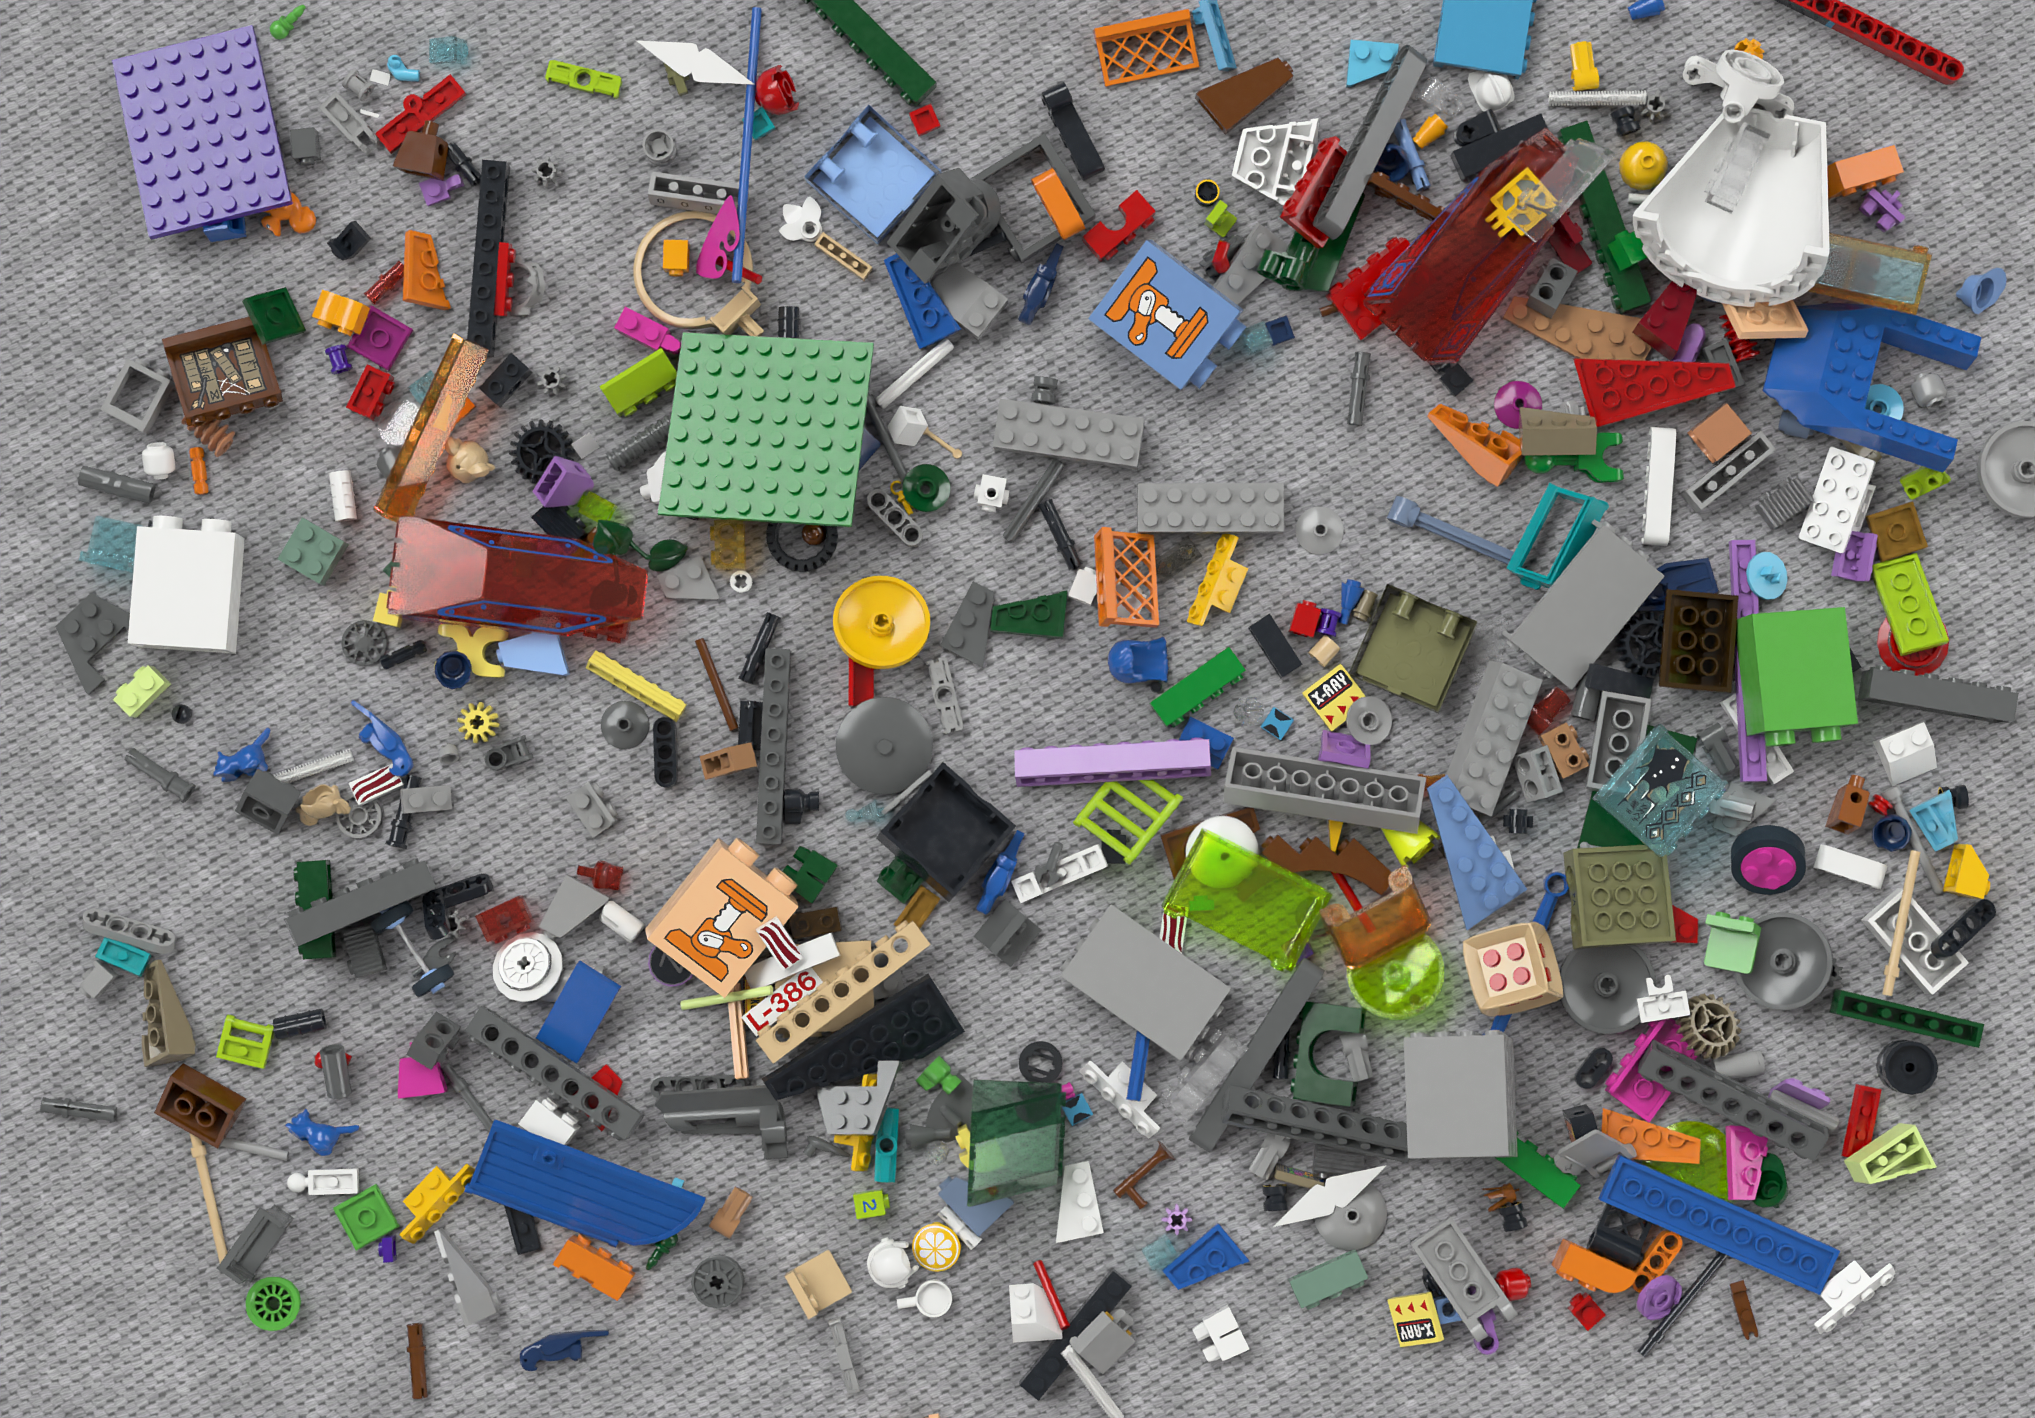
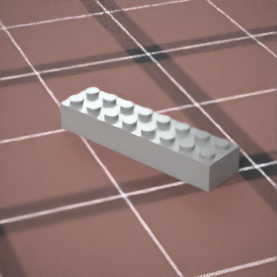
(1324, 790)

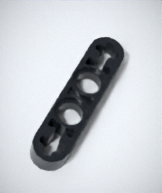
(1965, 932)

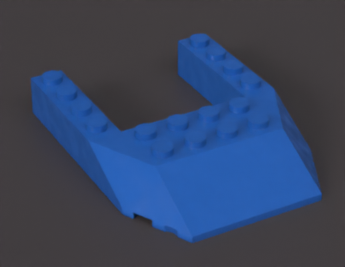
(1832, 368)

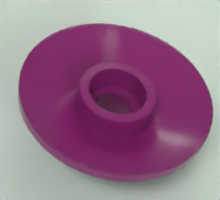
(1505, 401)

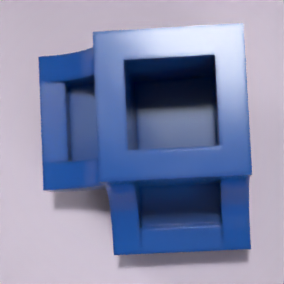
(226, 230)

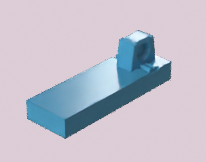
(1210, 15)

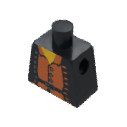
(1579, 1124)

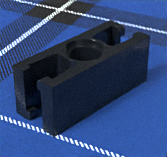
(1275, 646)

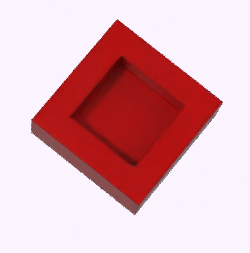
(924, 120)

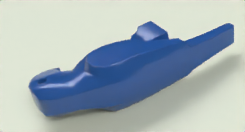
(386, 743)
(999, 875)

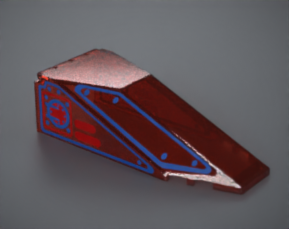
(1459, 266)
(509, 580)

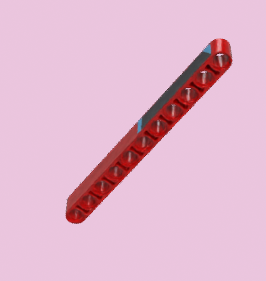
(1873, 38)

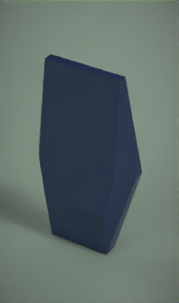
(1683, 575)

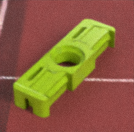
(568, 74)

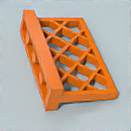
(1143, 26)
(1107, 574)

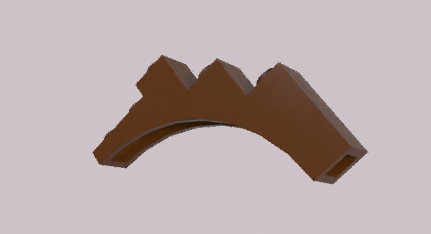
(1351, 860)

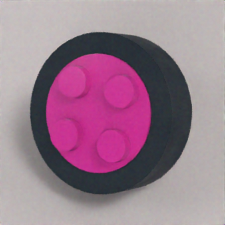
(1768, 859)

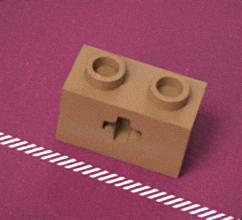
(728, 761)

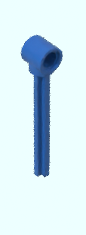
(1138, 1067)

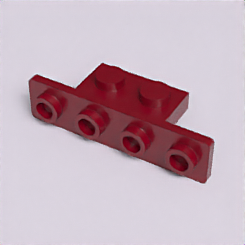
(1567, 242)

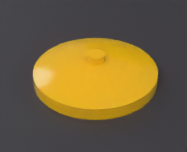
(881, 622)

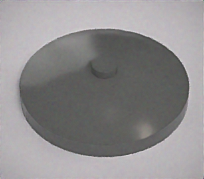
(884, 745)
(1789, 964)
(1604, 986)

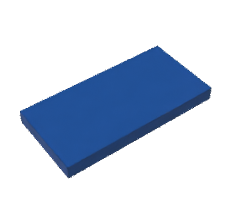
(578, 1012)

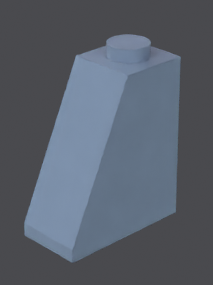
(977, 1217)

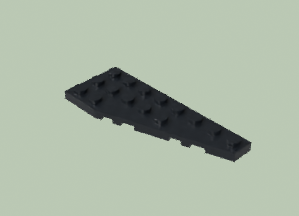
(896, 1030)

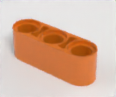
(1058, 204)
(1666, 1256)

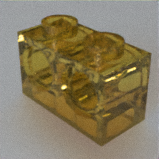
(735, 544)

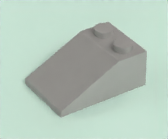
(969, 299)

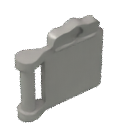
(1592, 1152)

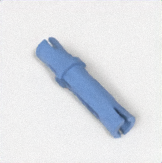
(1415, 164)

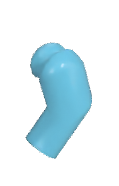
(399, 70)

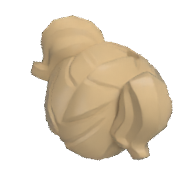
(470, 457)
(321, 803)

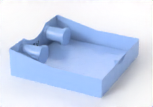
(872, 175)

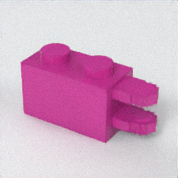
(646, 332)

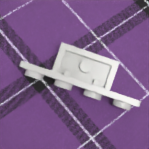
(1115, 1089)
(1848, 1290)

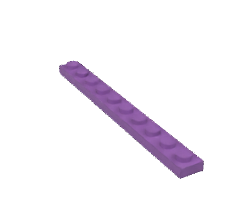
(1751, 748)

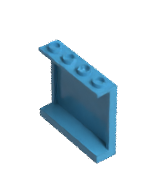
(1485, 35)

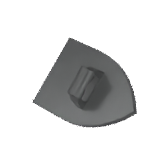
(952, 1109)

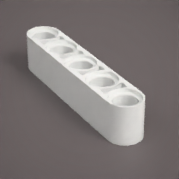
(1660, 486)

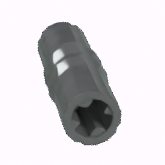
(116, 484)

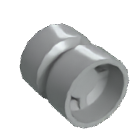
(659, 147)

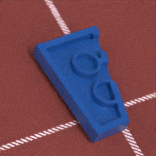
(1205, 1257)

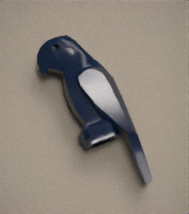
(1040, 287)
(556, 1347)

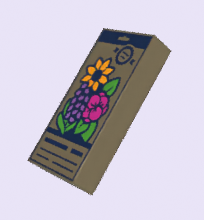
(1297, 1176)

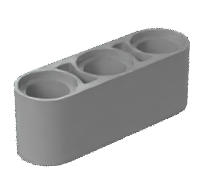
(884, 512)

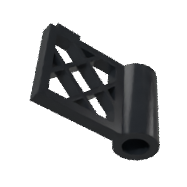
(1616, 1245)

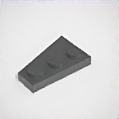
(970, 626)

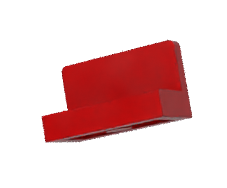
(860, 683)

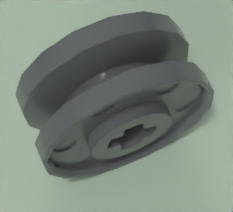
(724, 1268)

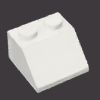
(1907, 753)
(1032, 1314)

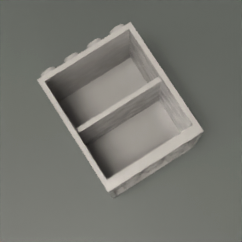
(1460, 1095)

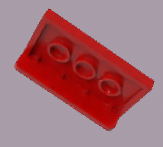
(1311, 190)
(1349, 295)

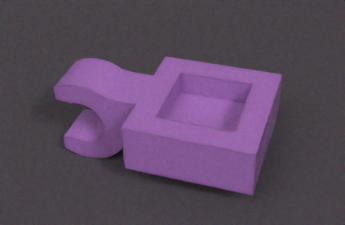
(438, 191)

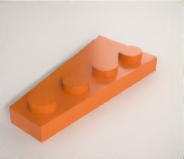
(1651, 1140)

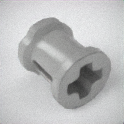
(358, 85)

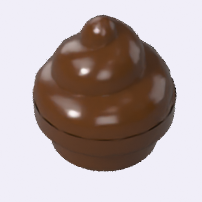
(813, 534)

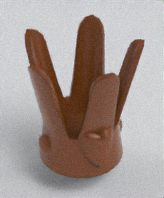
(1505, 1191)

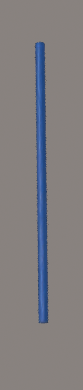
(747, 143)

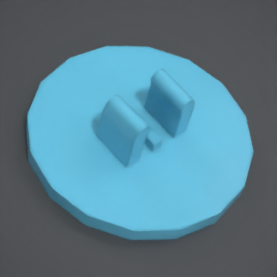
(1766, 575)

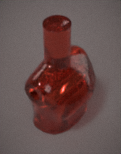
(603, 875)

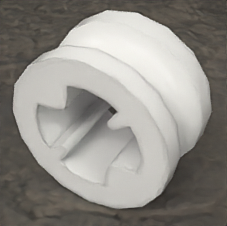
(733, 581)

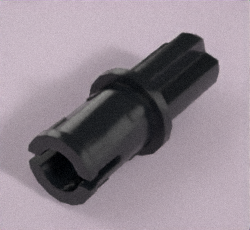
(463, 164)

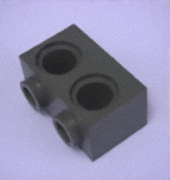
(1552, 288)
(434, 1040)

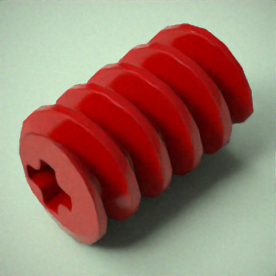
(1742, 347)

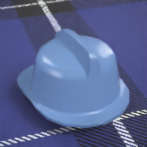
(1982, 290)

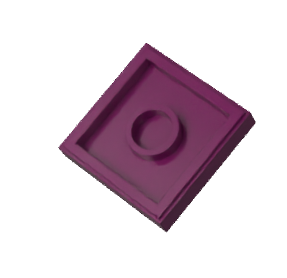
(380, 338)

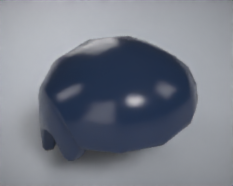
(1393, 162)
(453, 669)
(1891, 833)

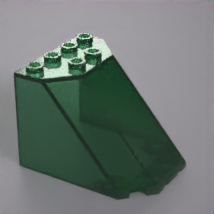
(1014, 1138)

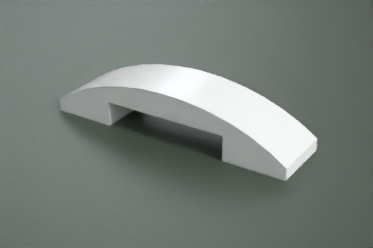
(1071, 868)
(813, 952)

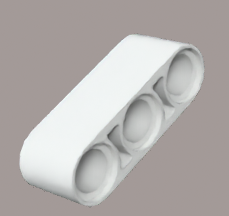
(1850, 866)

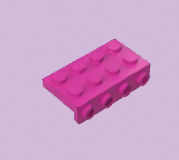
(1630, 1087)

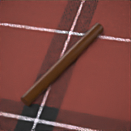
(716, 684)

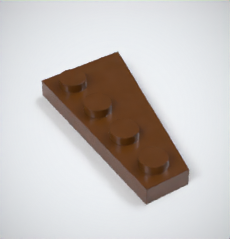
(1403, 197)
(1176, 840)

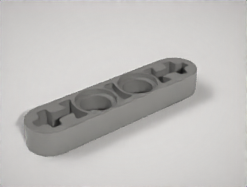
(126, 935)

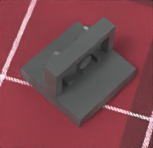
(1007, 933)

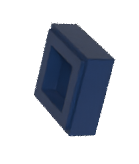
(1280, 330)

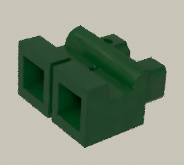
(816, 865)

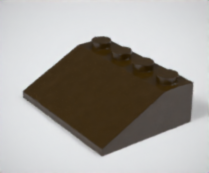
(1698, 641)

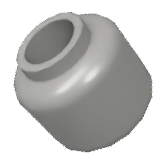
(1928, 390)

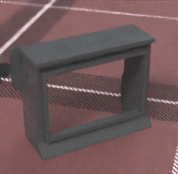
(255, 1244)

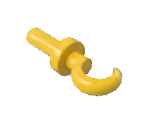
(901, 498)

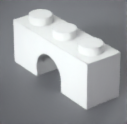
(1085, 589)

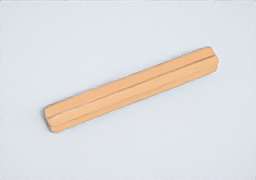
(738, 1037)

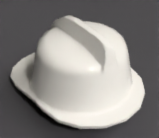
(1491, 90)

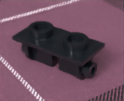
(750, 723)

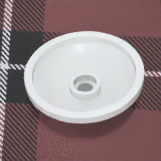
(1229, 828)

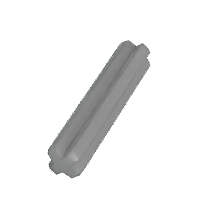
(1806, 1110)

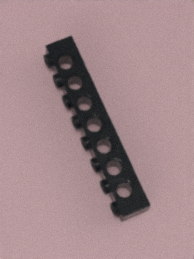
(489, 233)

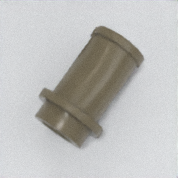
(1365, 605)

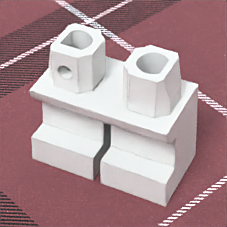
(1224, 1333)

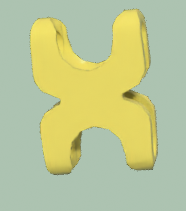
(475, 646)

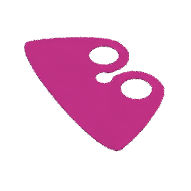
(724, 222)

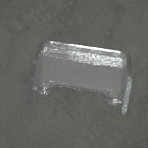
(1559, 187)

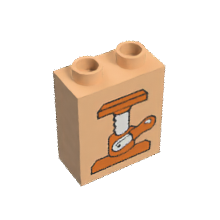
(716, 913)

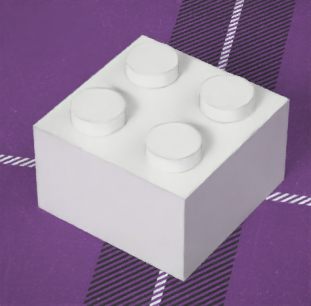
(550, 1122)

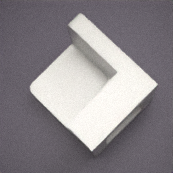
(907, 426)

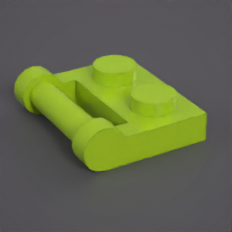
(242, 1049)

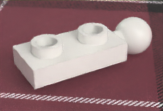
(326, 1181)

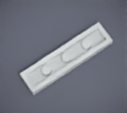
(1776, 762)

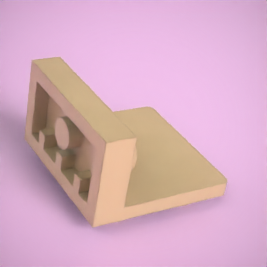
(818, 1283)

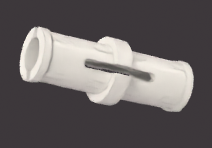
(960, 1228)

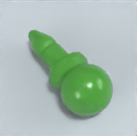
(280, 28)

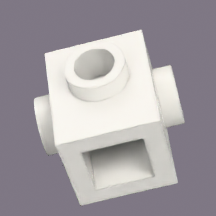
(994, 484)

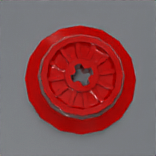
(1920, 662)

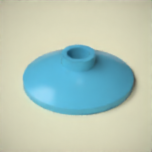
(1887, 399)

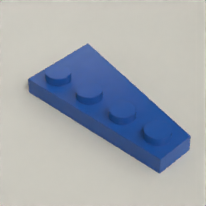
(922, 305)

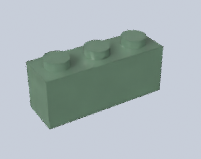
(1328, 1279)

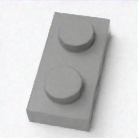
(426, 799)

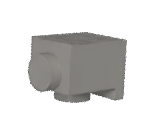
(97, 980)

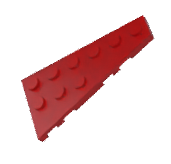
(1634, 387)

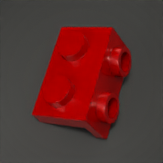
(371, 392)

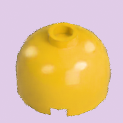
(1643, 165)

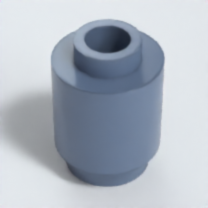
(1790, 426)

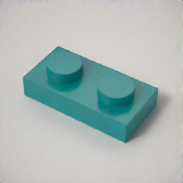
(123, 956)

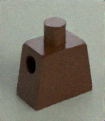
(423, 153)

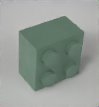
(313, 551)

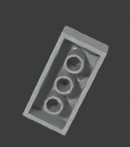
(1617, 733)

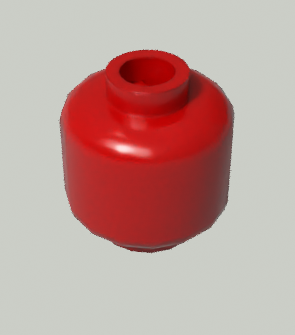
(1513, 1283)

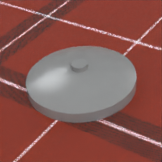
(2008, 469)

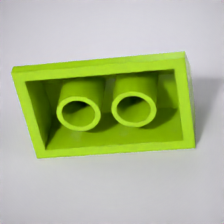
(640, 383)

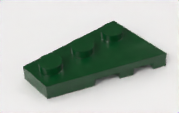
(1032, 617)

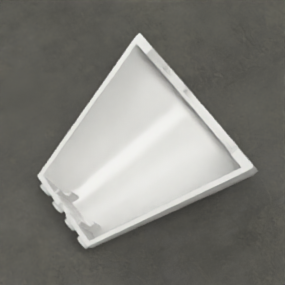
(1772, 239)

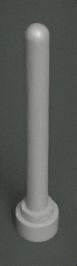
(1894, 797)

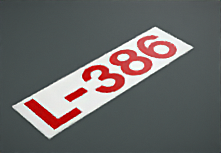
(782, 999)

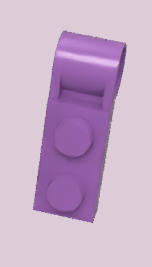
(1487, 1324)

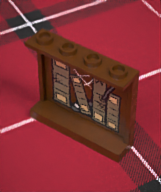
(221, 371)

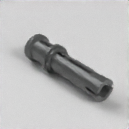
(168, 780)

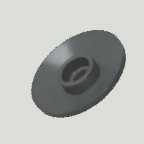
(637, 724)

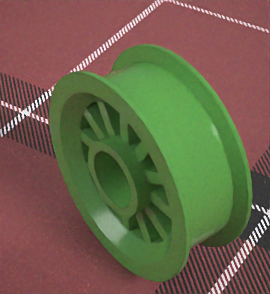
(252, 1303)

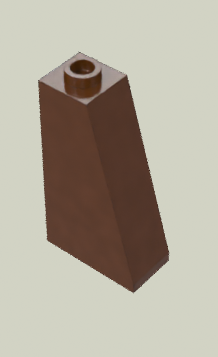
(1244, 93)

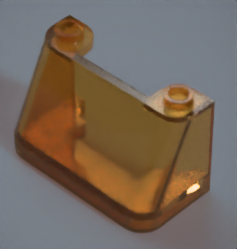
(1380, 925)

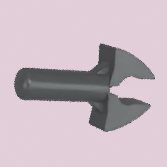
(1050, 866)

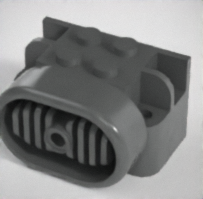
(946, 223)

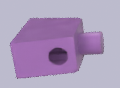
(562, 483)

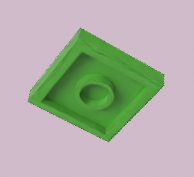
(366, 1217)

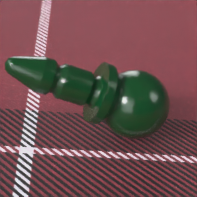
(661, 1247)

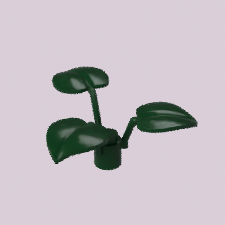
(616, 538)

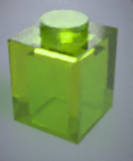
(596, 507)

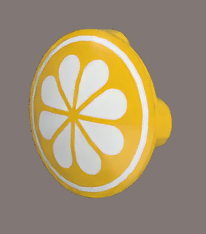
(936, 1247)

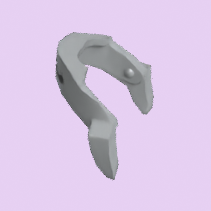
(536, 280)

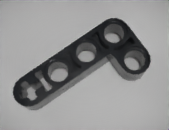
(1072, 131)

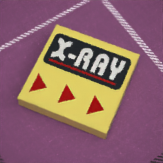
(1333, 696)
(1415, 1319)

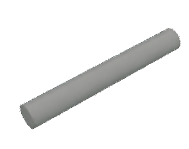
(255, 1149)

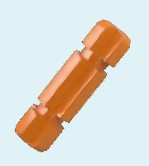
(198, 470)

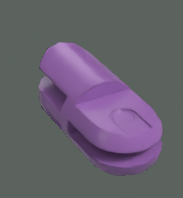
(1691, 343)

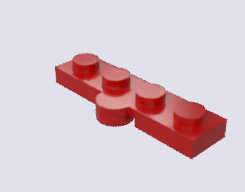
(419, 110)

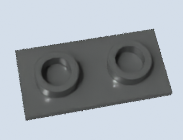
(1235, 244)

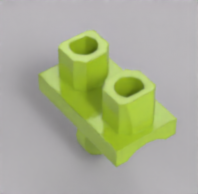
(1923, 481)

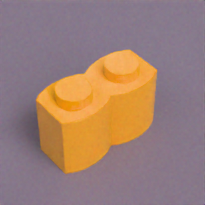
(341, 313)

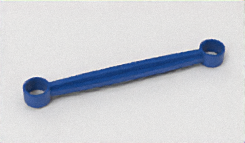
(1542, 917)

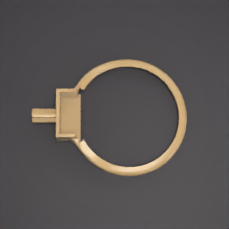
(730, 317)

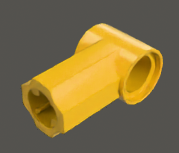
(1583, 72)

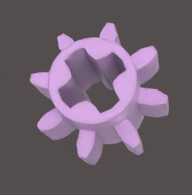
(1177, 1212)

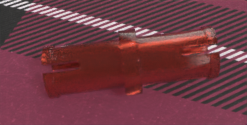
(385, 283)

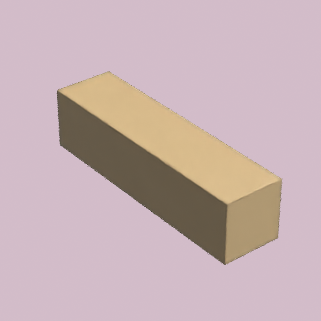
(843, 256)

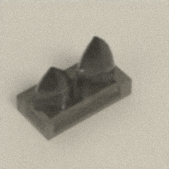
(1176, 560)

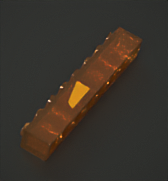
(431, 429)

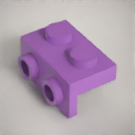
(1857, 559)

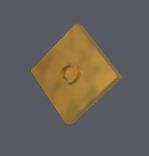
(1897, 531)

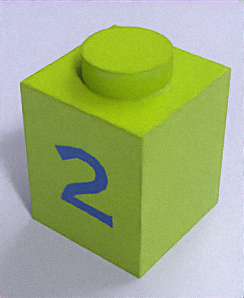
(871, 1203)

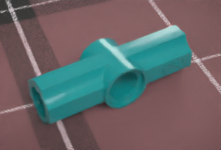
(886, 1160)

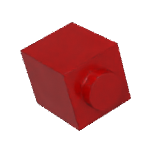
(1305, 619)

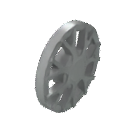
(359, 816)

